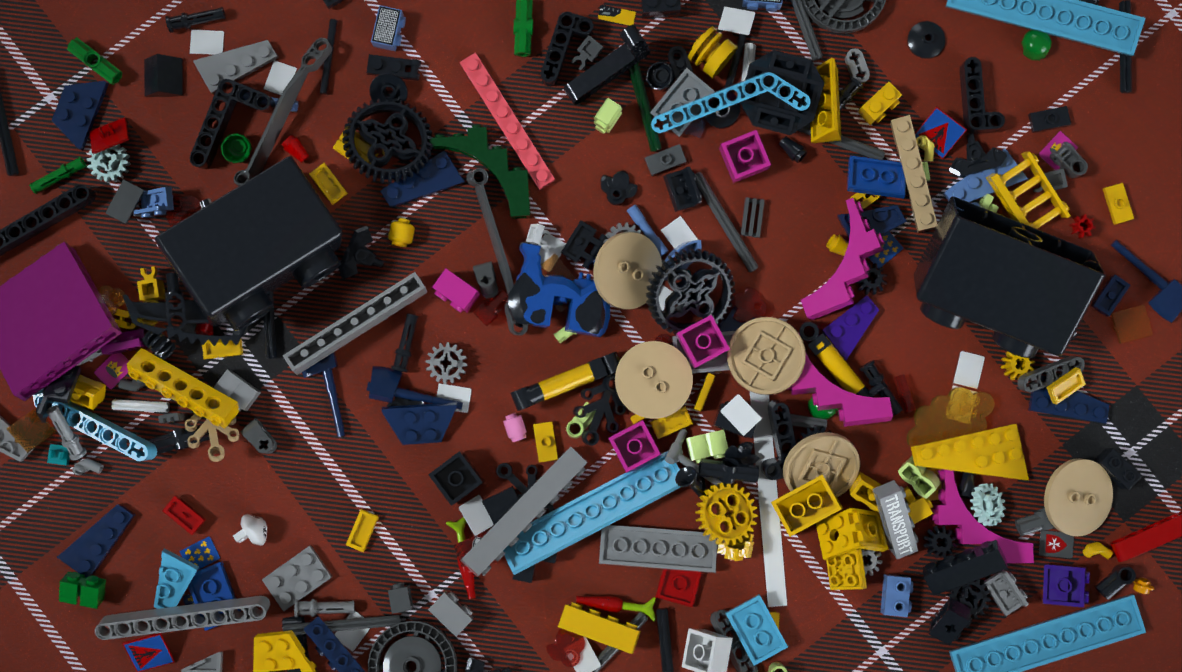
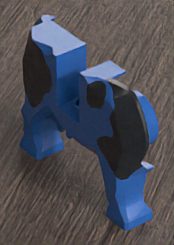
(535, 294)

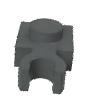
(589, 51)
(1056, 178)

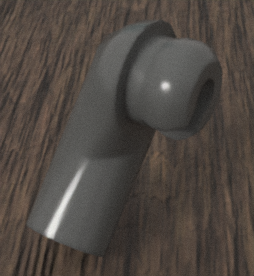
(133, 385)

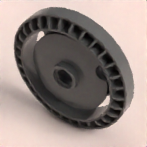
(842, 9)
(412, 649)

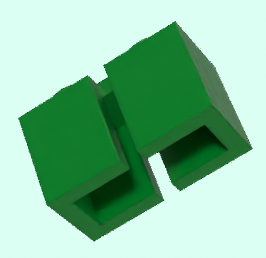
(90, 589)

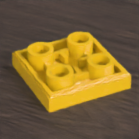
(847, 571)

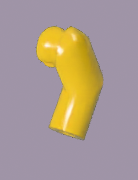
(1097, 548)

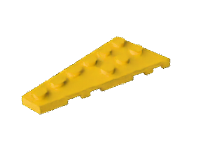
(983, 453)

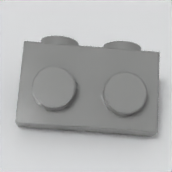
(1005, 592)

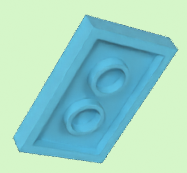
(756, 629)

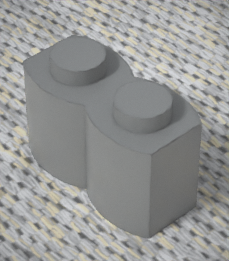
(237, 389)

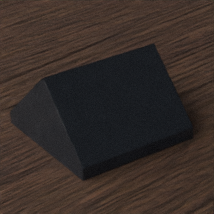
(163, 76)

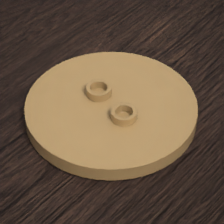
(625, 268)
(766, 355)
(653, 379)
(826, 455)
(1078, 497)

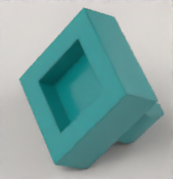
(58, 455)

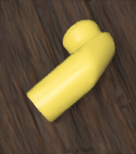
(926, 145)

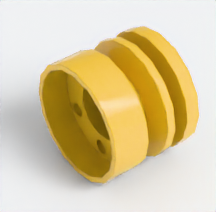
(712, 52)

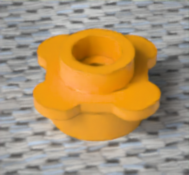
(1142, 585)

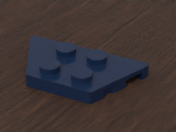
(78, 110)
(420, 422)

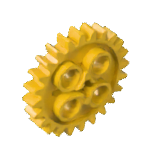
(712, 521)

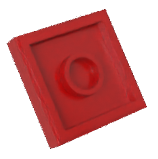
(678, 586)

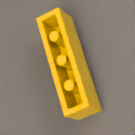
(598, 628)

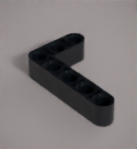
(610, 67)
(223, 118)

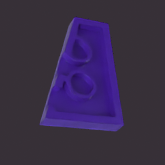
(850, 326)

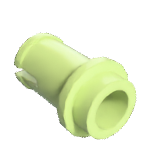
(562, 335)

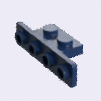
(331, 647)

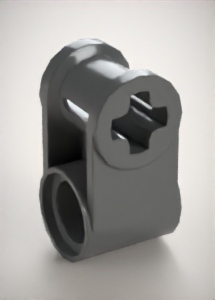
(1068, 159)
(486, 279)
(257, 434)

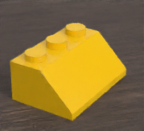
(806, 505)

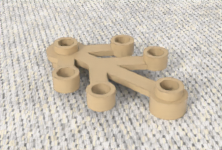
(208, 426)

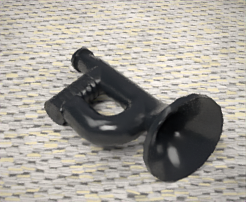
(689, 477)

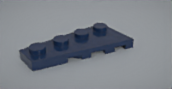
(435, 176)
(1075, 406)
(94, 545)

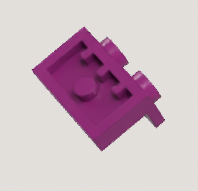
(125, 342)

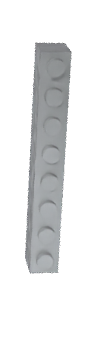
(355, 323)
(523, 512)

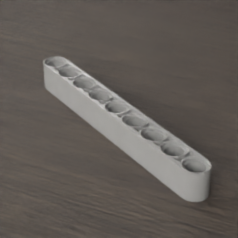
(176, 623)

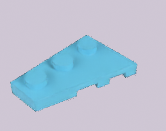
(174, 579)

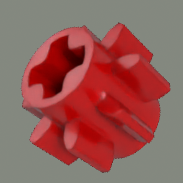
(1086, 222)

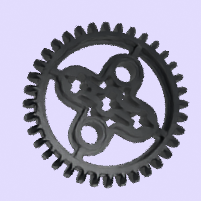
(377, 135)
(690, 283)

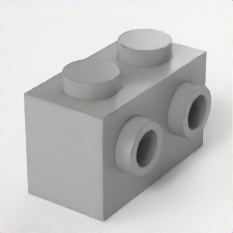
(451, 612)

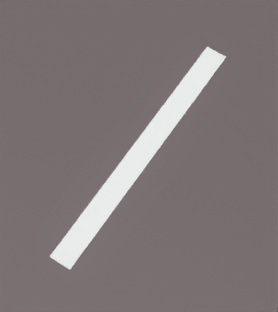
(769, 519)

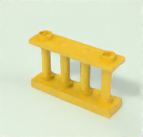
(1008, 198)

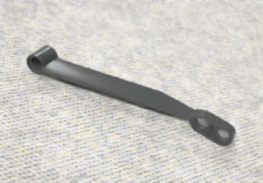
(282, 111)
(495, 239)

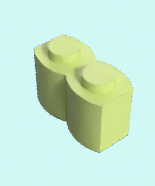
(607, 116)
(707, 445)
(922, 479)

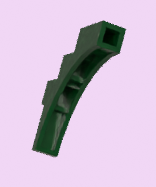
(476, 146)

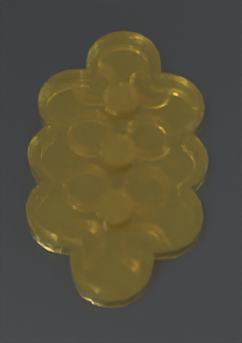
(951, 416)

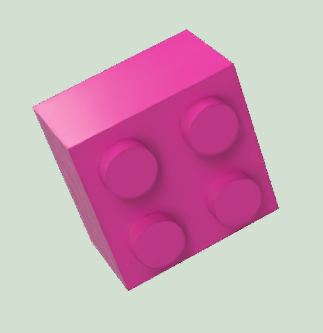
(744, 156)
(455, 290)
(702, 341)
(634, 446)

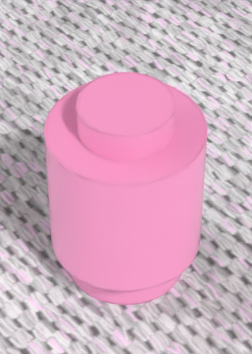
(515, 427)

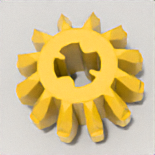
(1010, 363)

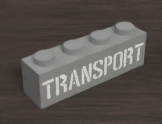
(895, 519)

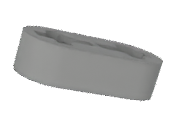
(861, 64)

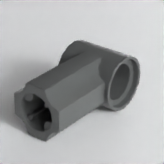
(1033, 523)

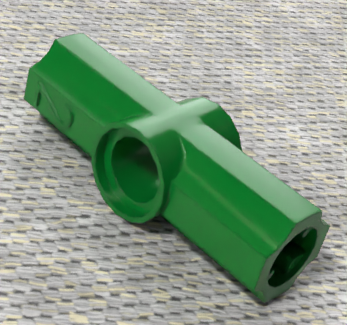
(523, 28)
(87, 55)

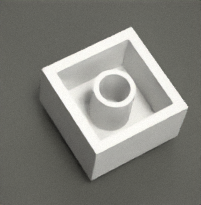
(706, 651)

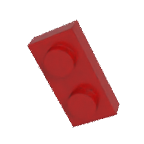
(184, 515)

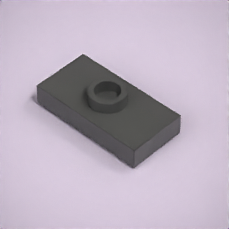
(665, 160)

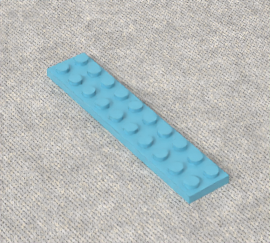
(1064, 19)
(592, 512)
(1052, 638)

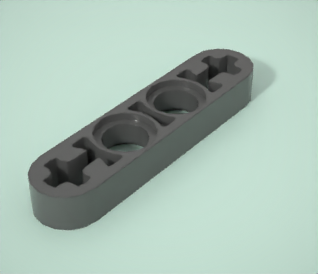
(1050, 371)
(736, 643)

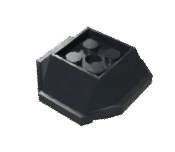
(772, 112)

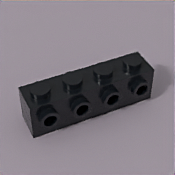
(964, 567)

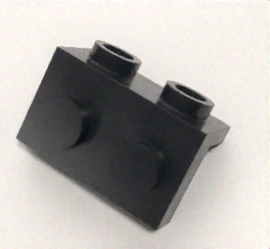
(683, 189)

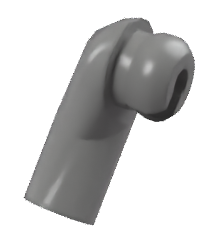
(86, 465)

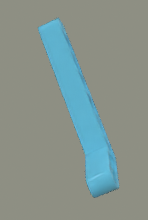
(724, 102)
(103, 430)

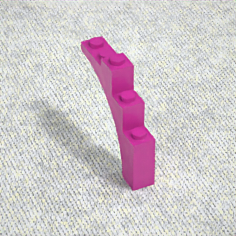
(862, 244)
(854, 408)
(968, 531)

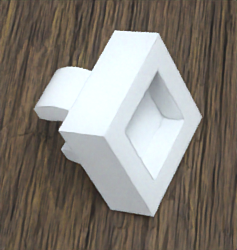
(535, 234)

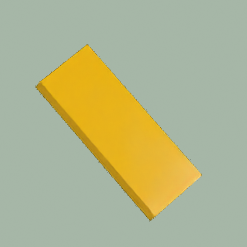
(826, 123)

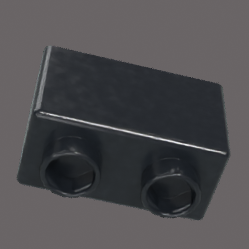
(253, 244)
(1006, 279)

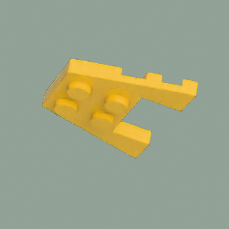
(280, 652)

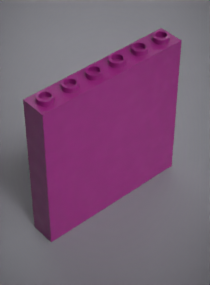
(50, 321)

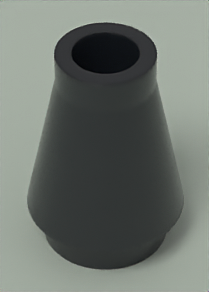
(793, 149)
(967, 485)

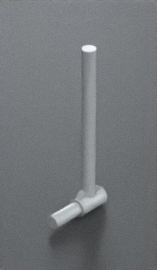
(675, 455)

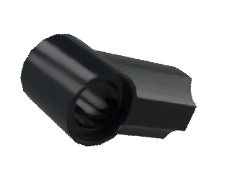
(1113, 583)

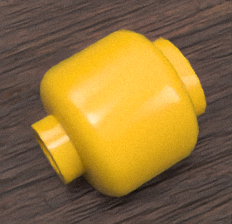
(401, 232)

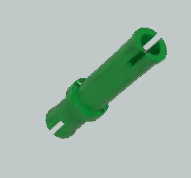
(61, 173)

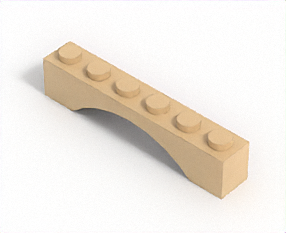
(914, 174)

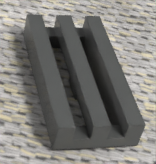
(760, 214)
(173, 417)

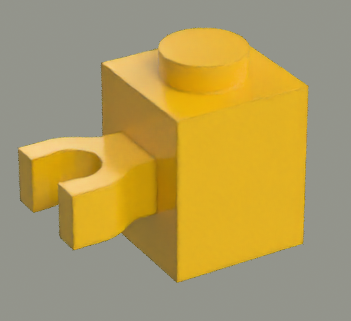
(151, 287)
(919, 506)

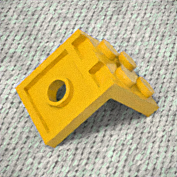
(856, 531)

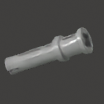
(69, 439)
(313, 607)

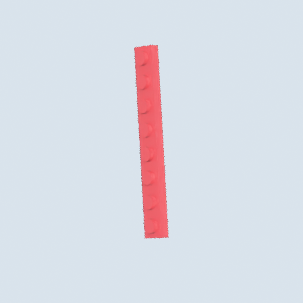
(507, 121)

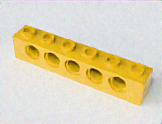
(177, 379)

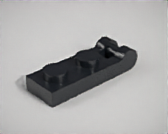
(397, 66)

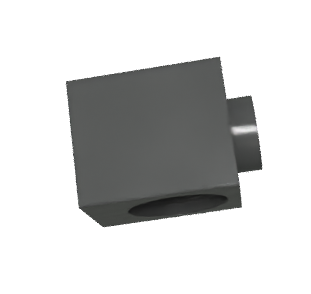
(400, 598)

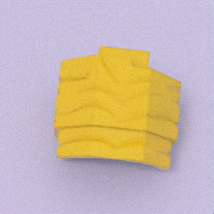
(738, 551)

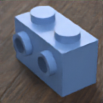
(896, 595)

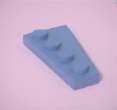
(976, 185)

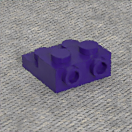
(1065, 585)

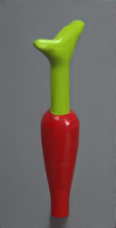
(466, 573)
(615, 604)

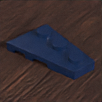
(879, 219)

